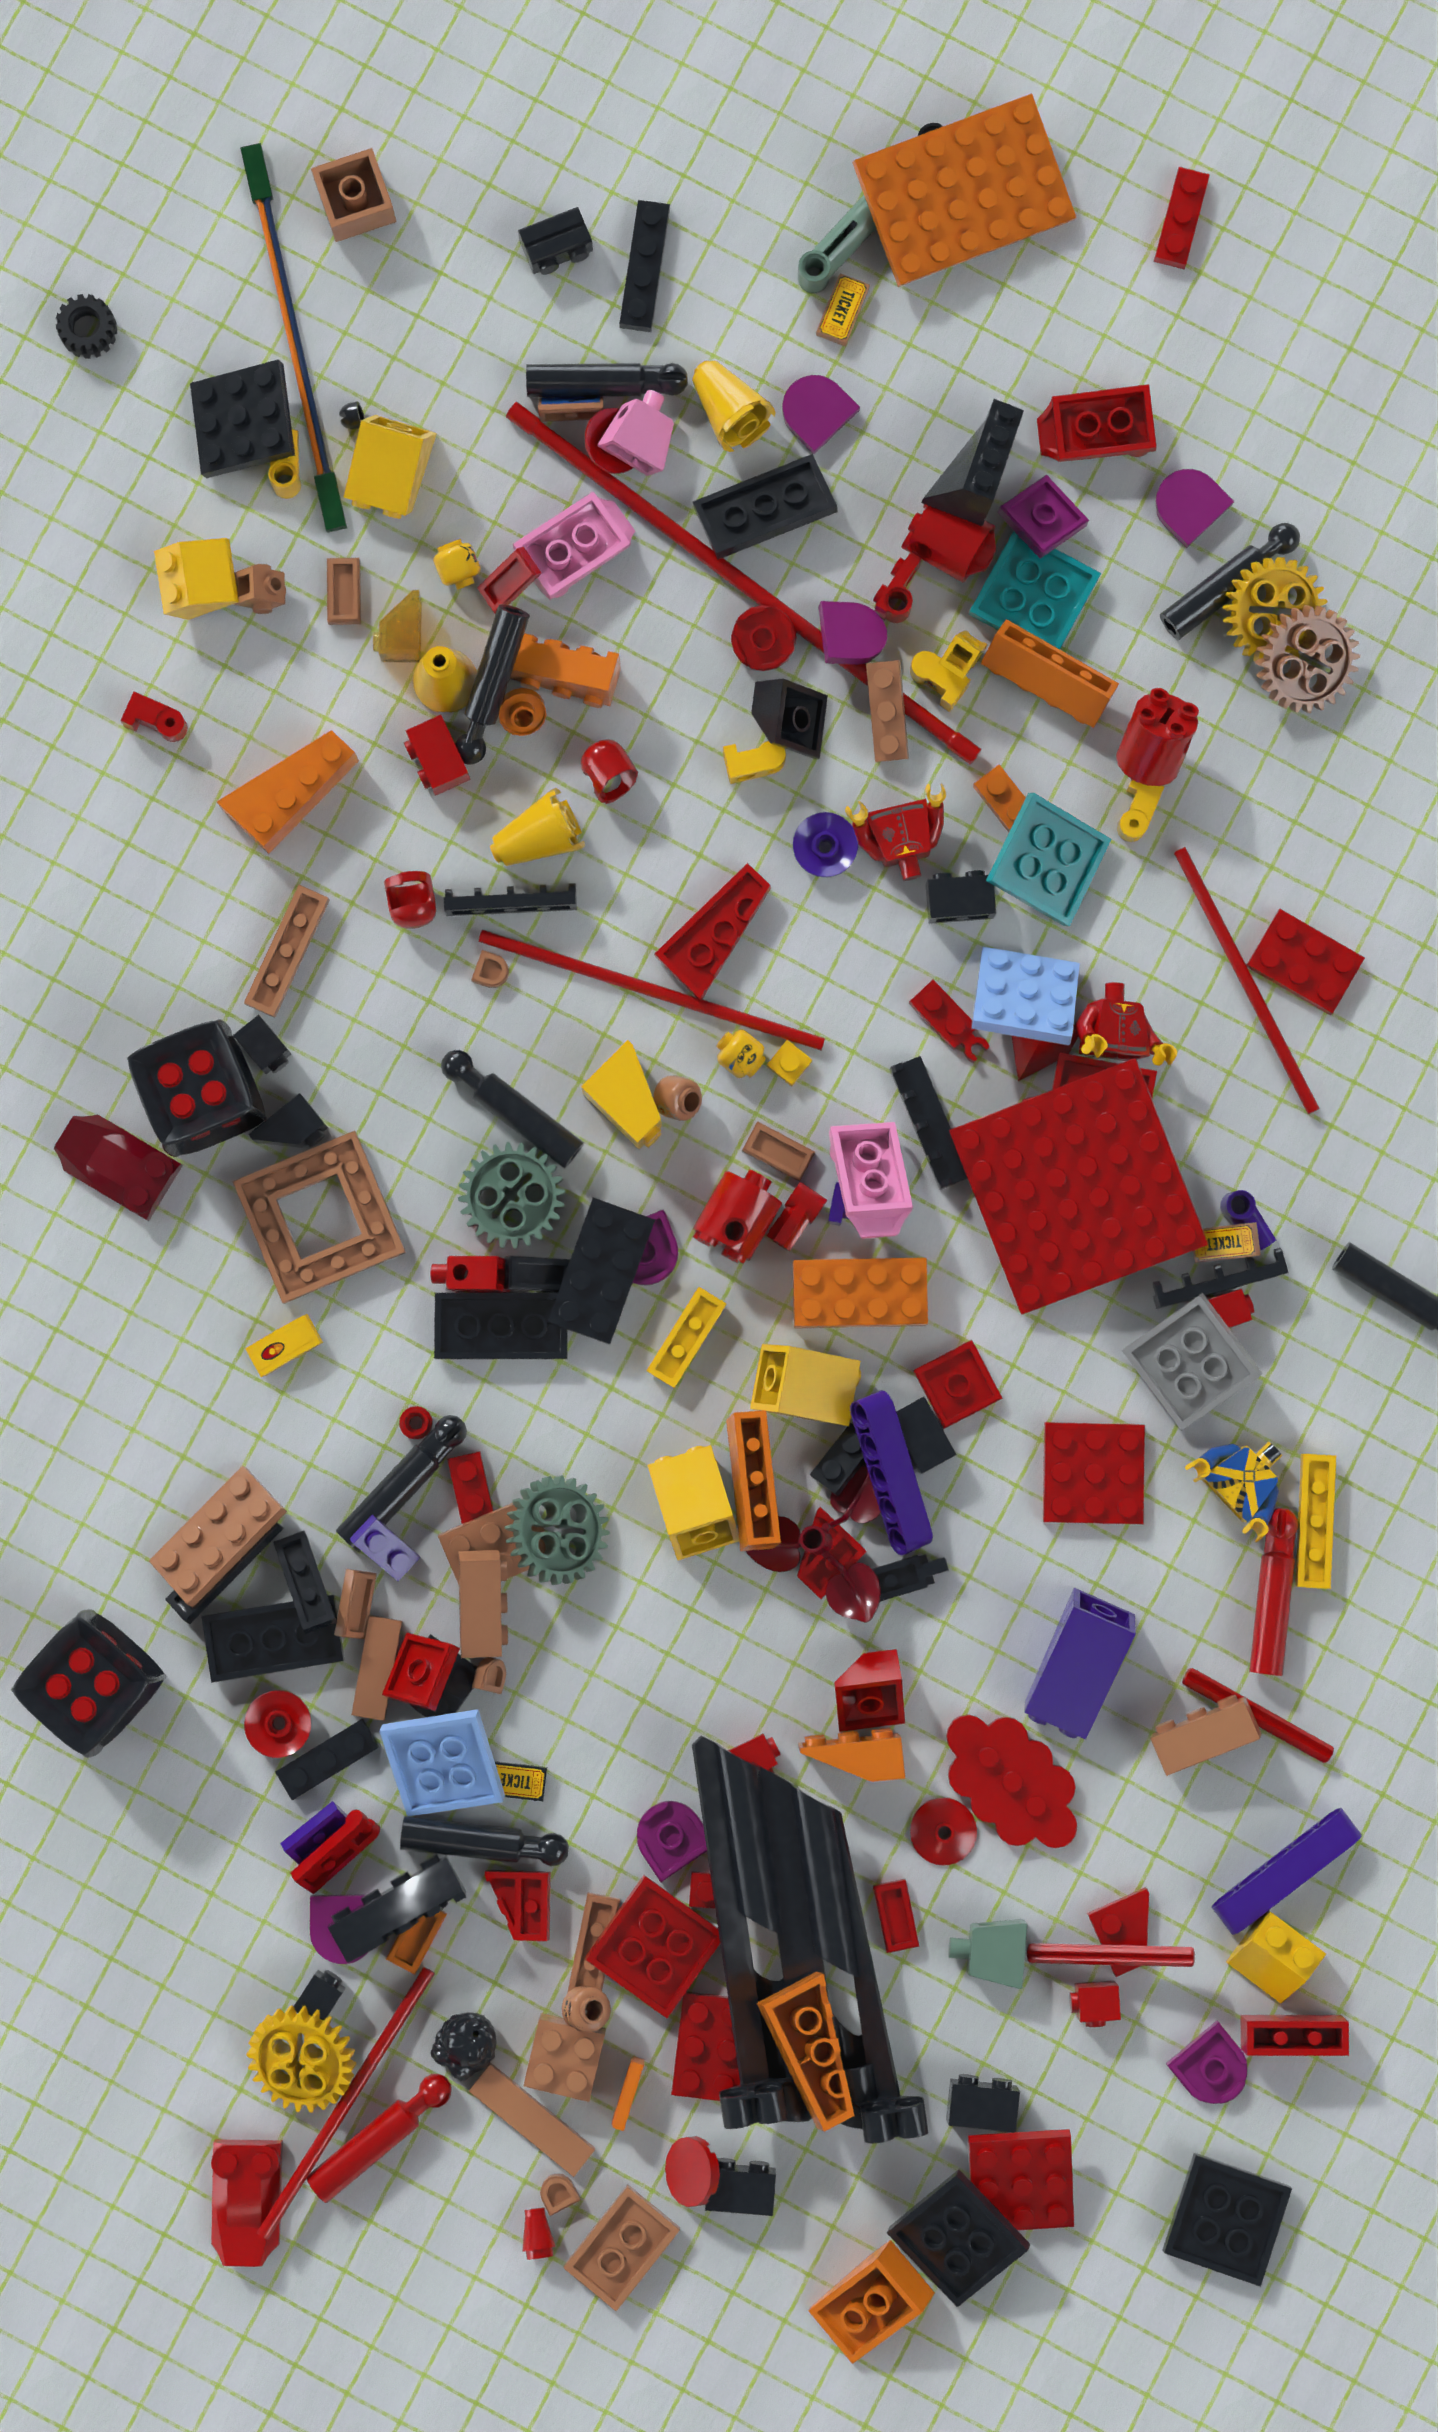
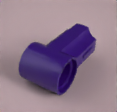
(1249, 1215)

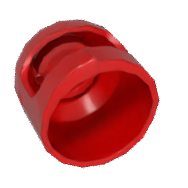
(605, 761)
(413, 904)

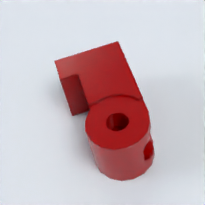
(154, 716)

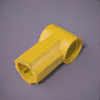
(286, 466)

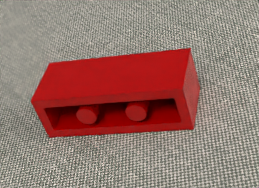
(1294, 2035)

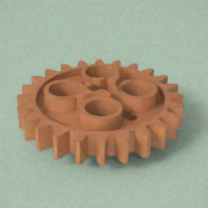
(1293, 687)

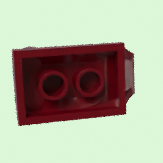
(116, 1163)

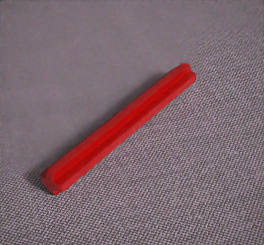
(1265, 1719)
(1111, 1955)

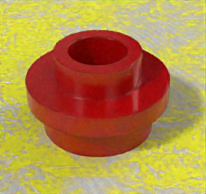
(406, 1417)

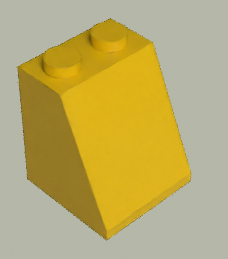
(388, 465)
(624, 1097)
(805, 1384)
(693, 1502)

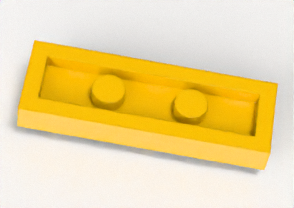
(686, 1337)

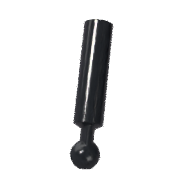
(603, 379)
(1210, 593)
(492, 679)
(513, 1109)
(1388, 1285)
(406, 1476)
(480, 1841)

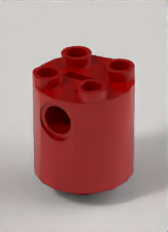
(951, 543)
(1157, 738)
(744, 1205)

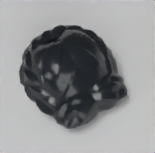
(460, 2050)

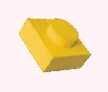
(789, 1063)

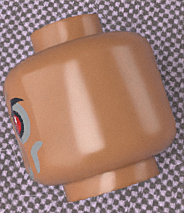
(677, 1098)

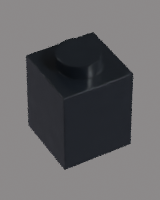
(321, 1994)

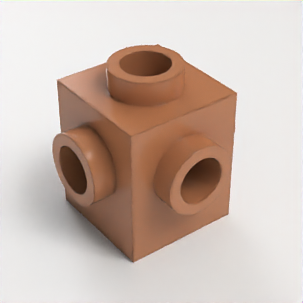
(260, 588)

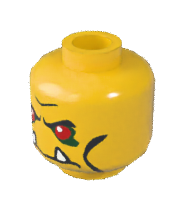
(456, 564)

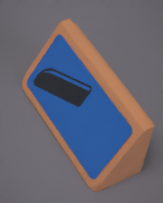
(569, 408)

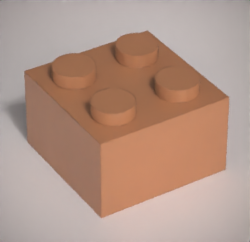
(353, 195)
(564, 2058)

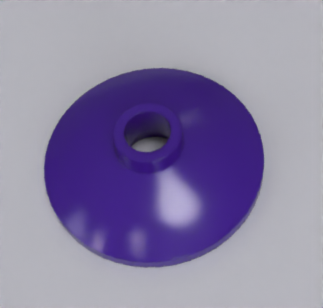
(825, 828)

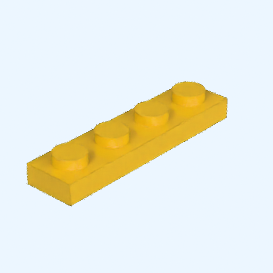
(1315, 1521)

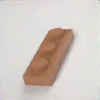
(887, 711)

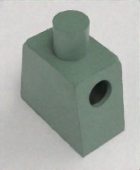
(993, 1951)

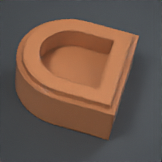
(490, 970)
(490, 1675)
(558, 2193)

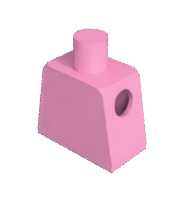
(640, 434)

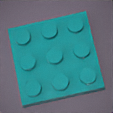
(1035, 592)
(1048, 859)

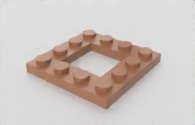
(299, 1276)

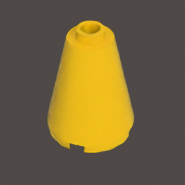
(732, 406)
(444, 679)
(538, 832)

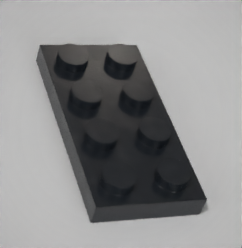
(765, 506)
(601, 1271)
(497, 1326)
(266, 1642)

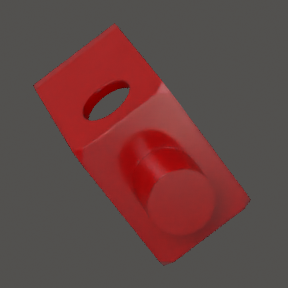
(484, 1275)

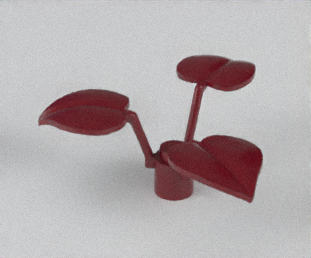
(854, 1591)

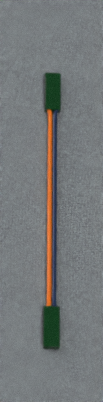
(325, 483)

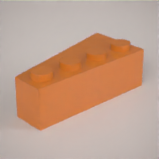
(567, 671)
(808, 2043)

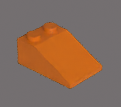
(872, 2302)

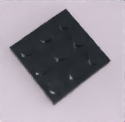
(242, 419)
(1227, 2219)
(958, 2238)

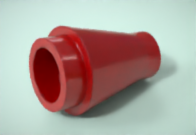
(537, 2235)

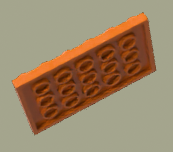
(964, 190)

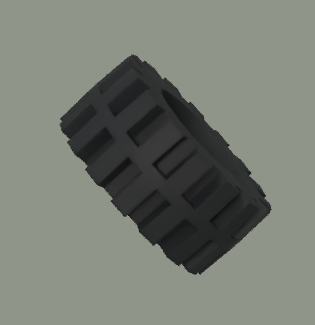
(86, 307)

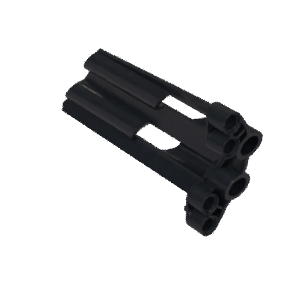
(792, 1871)

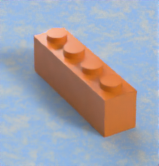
(1049, 673)
(753, 1480)

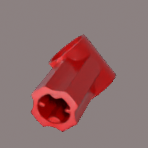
(800, 1210)

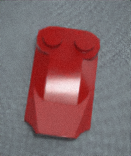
(1098, 424)
(243, 2193)

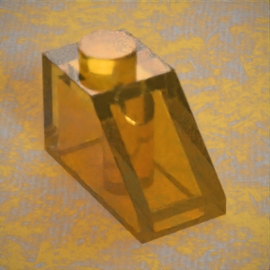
(401, 631)

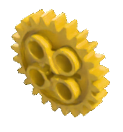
(1278, 580)
(329, 2063)

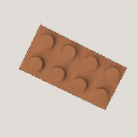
(217, 1536)

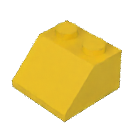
(196, 577)
(1275, 1957)

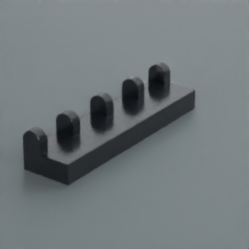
(510, 902)
(928, 1121)
(1221, 1282)

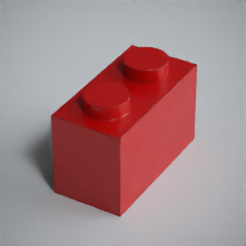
(437, 755)

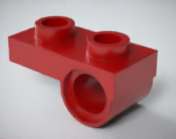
(903, 573)

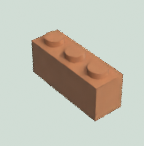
(482, 1603)
(1205, 1734)

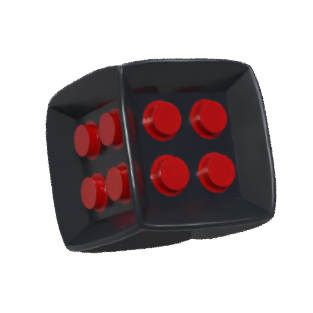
(196, 1088)
(88, 1683)

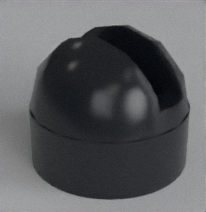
(352, 415)

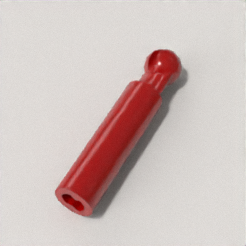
(1274, 1595)
(377, 2138)

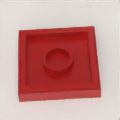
(957, 1384)
(420, 1671)

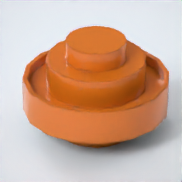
(522, 712)

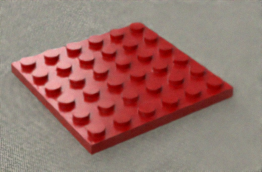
(1079, 1186)

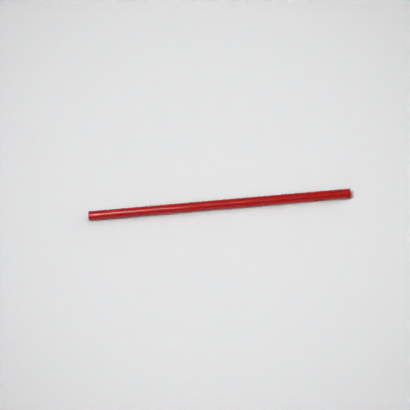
(651, 990)

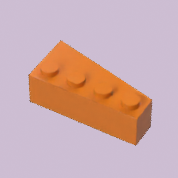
(289, 790)

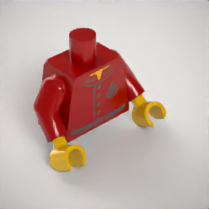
(901, 832)
(1120, 1030)

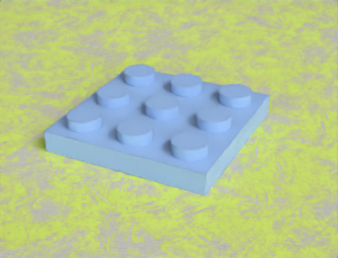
(1026, 995)
(442, 1763)

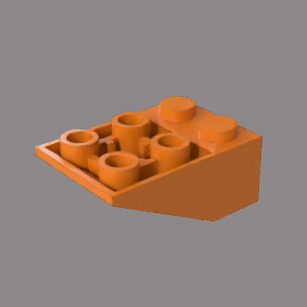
(868, 1757)

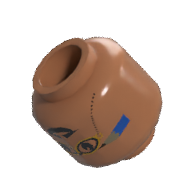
(586, 2008)

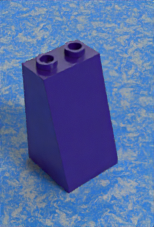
(1080, 1664)

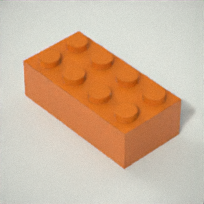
(860, 1292)

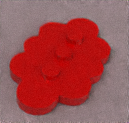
(1011, 1781)

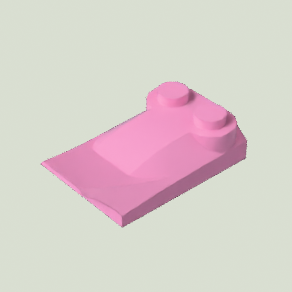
(576, 543)
(871, 1177)

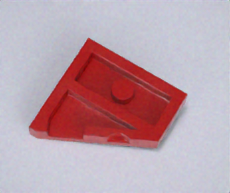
(815, 1569)
(523, 1901)
(1123, 1923)

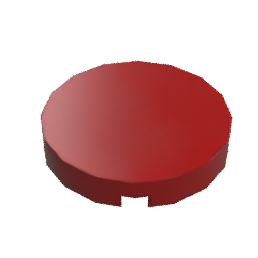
(763, 638)
(692, 2171)

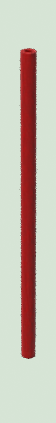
(1246, 980)
(345, 2103)

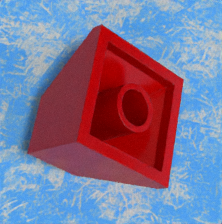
(870, 1692)

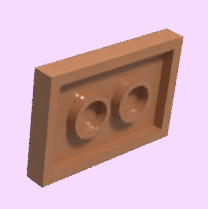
(483, 1534)
(621, 2247)

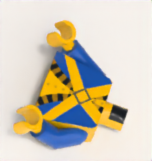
(1242, 1482)

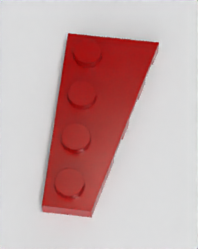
(710, 935)

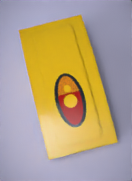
(284, 1345)

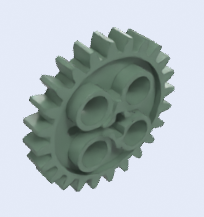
(488, 1176)
(557, 1561)

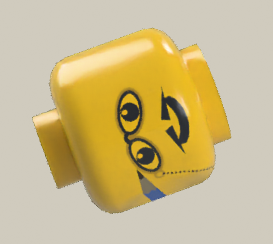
(740, 1053)

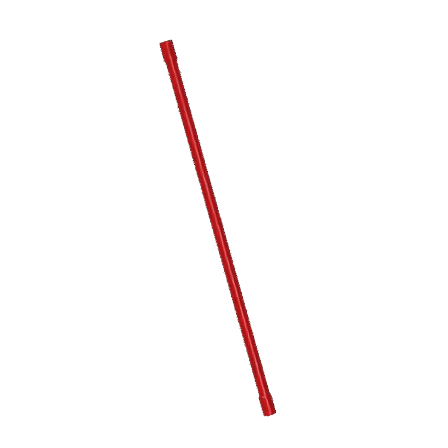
(533, 426)

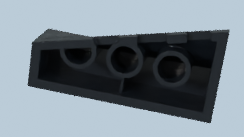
(975, 473)
(396, 1908)

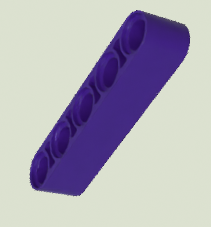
(891, 1472)
(1286, 1871)

